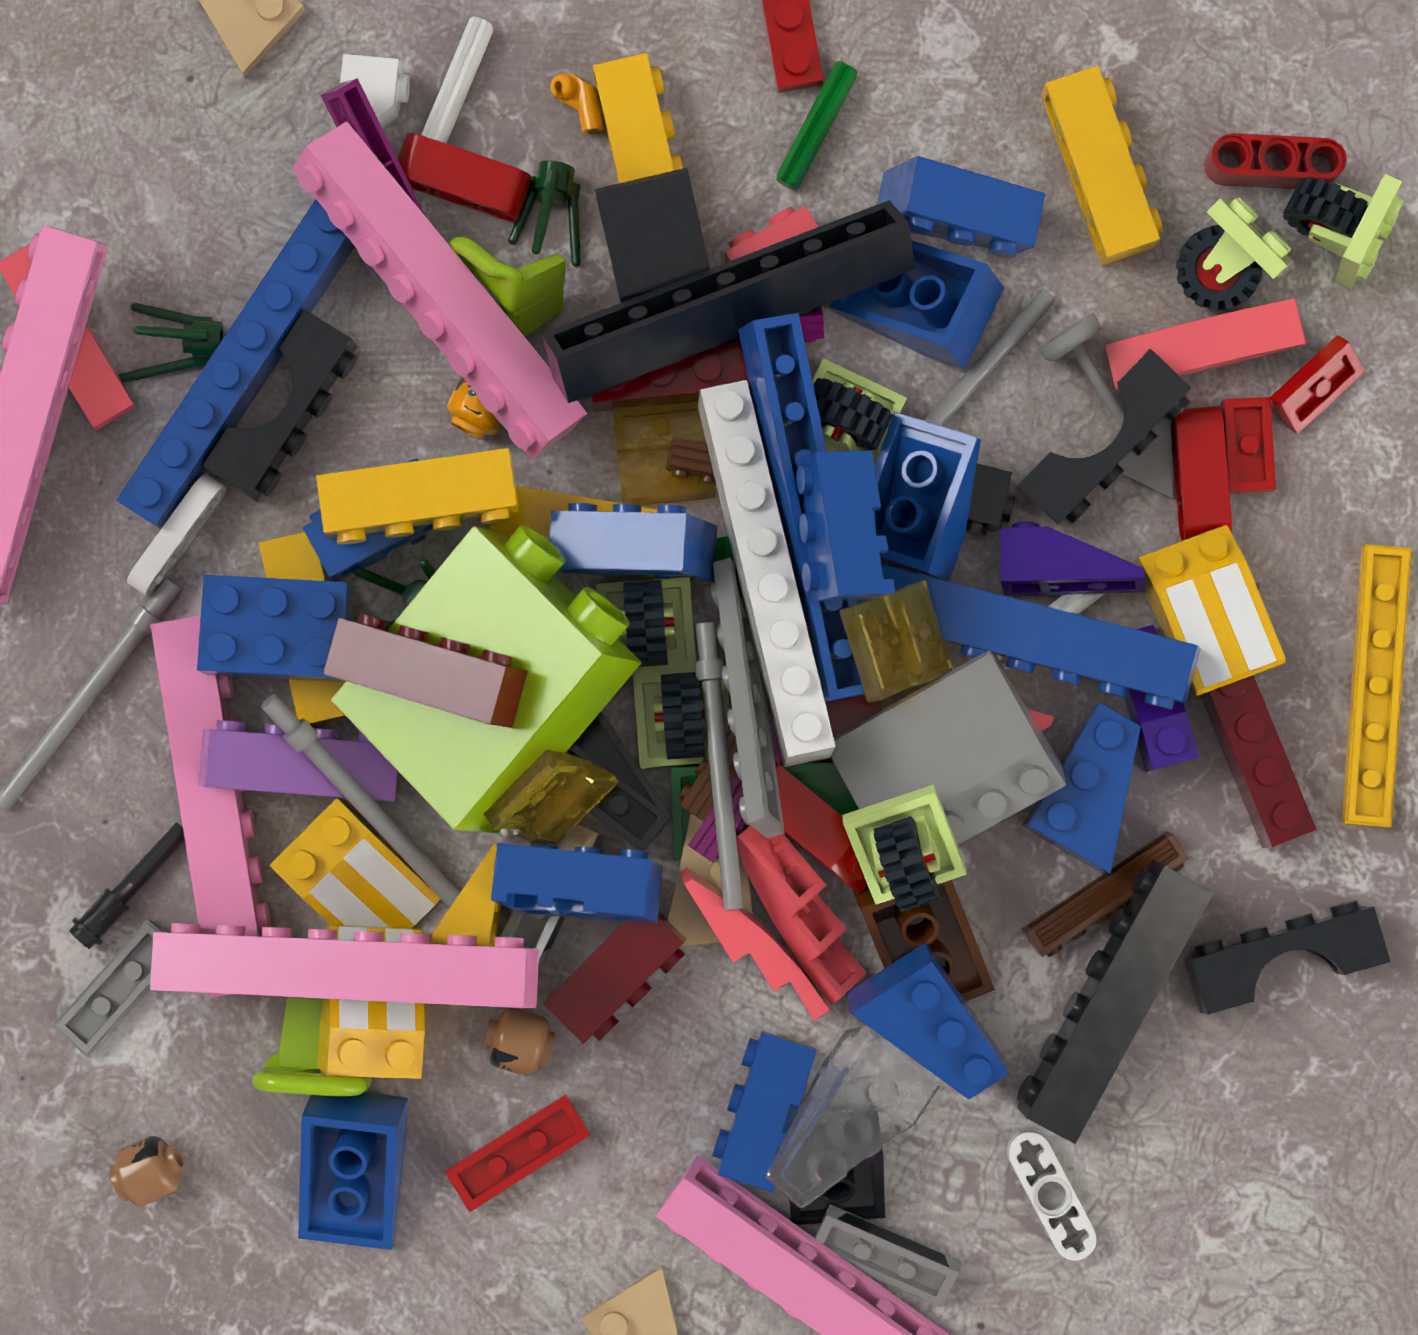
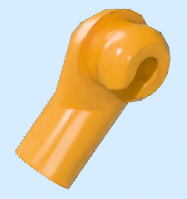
(581, 97)

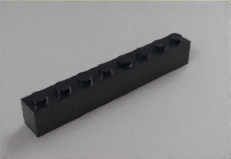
(716, 303)

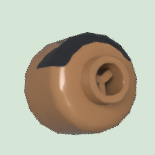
(519, 1041)
(147, 1171)

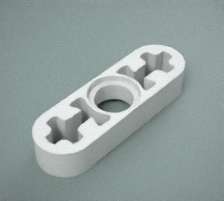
(176, 535)
(1056, 1232)

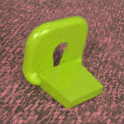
(527, 294)
(294, 1065)

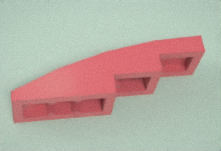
(1214, 340)
(94, 378)
(803, 919)
(745, 934)

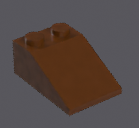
(938, 924)

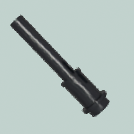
(96, 921)

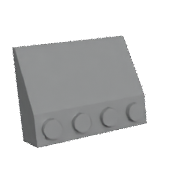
(962, 736)

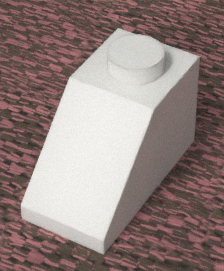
(381, 81)

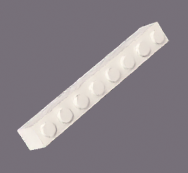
(765, 574)

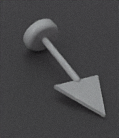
(1154, 464)

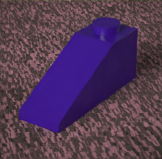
(1053, 563)
(1164, 733)

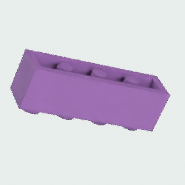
(271, 765)

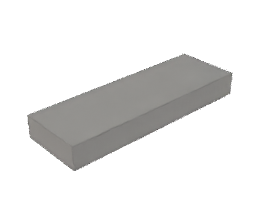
(110, 994)

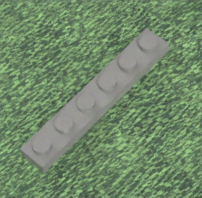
(749, 711)

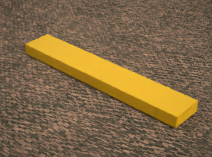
(1376, 686)

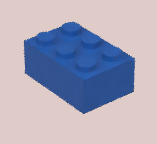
(270, 626)

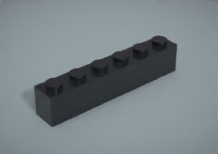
(1113, 1000)

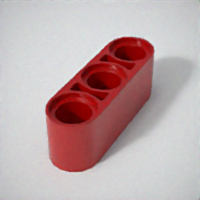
(1253, 170)
(464, 177)
(1200, 471)

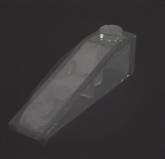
(852, 1109)

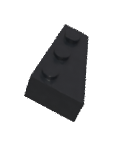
(632, 805)

